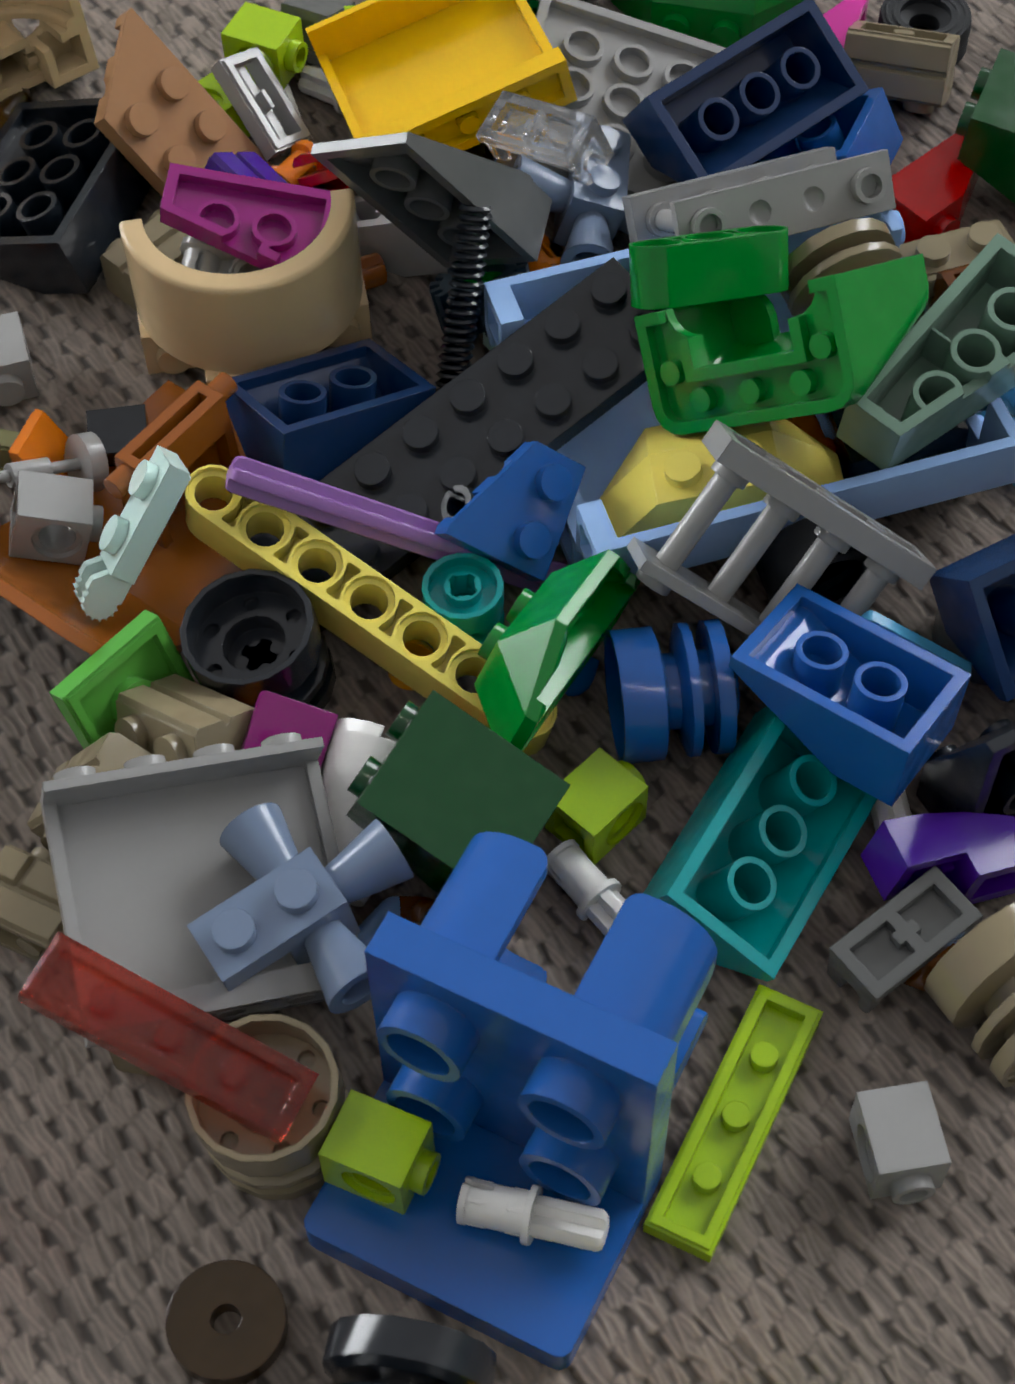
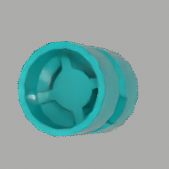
(466, 593)

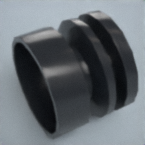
(257, 636)

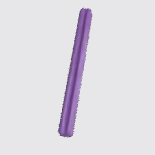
(349, 512)

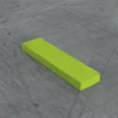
(733, 1123)

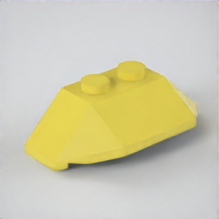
(671, 470)

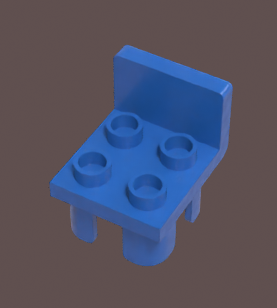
(521, 1095)

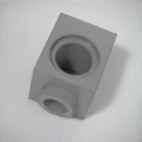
(53, 518)
(900, 1142)

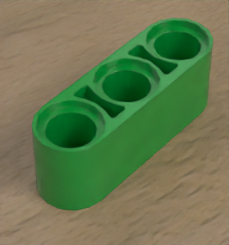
(708, 267)

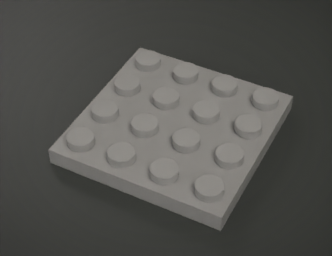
(616, 66)

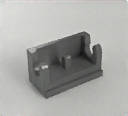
(901, 938)

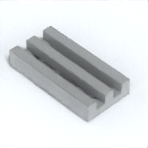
(256, 105)

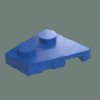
(519, 511)

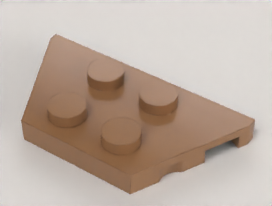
(159, 109)

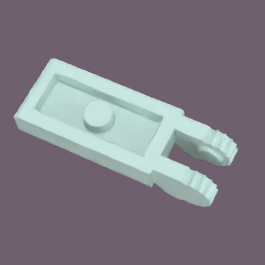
(132, 535)

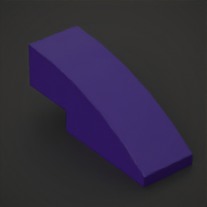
(967, 847)

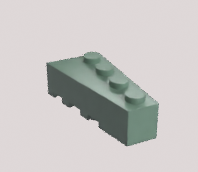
(944, 367)

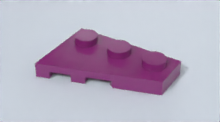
(244, 214)

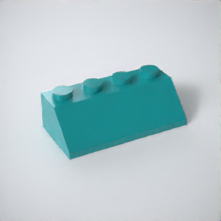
(761, 847)

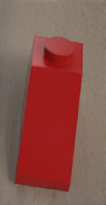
(934, 190)

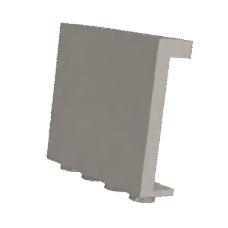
(144, 859)

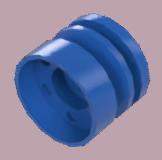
(670, 691)

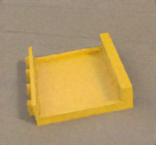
(436, 65)

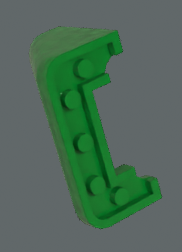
(740, 369)

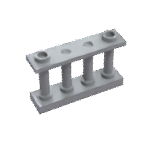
(788, 191)
(787, 498)

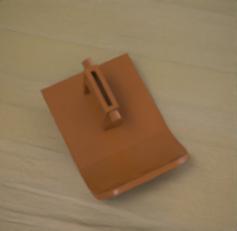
(201, 433)

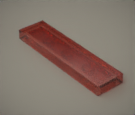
(168, 1037)

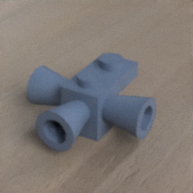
(586, 214)
(298, 905)

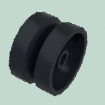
(404, 1352)

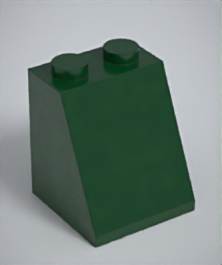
(990, 126)
(448, 784)

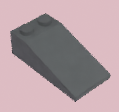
(424, 183)

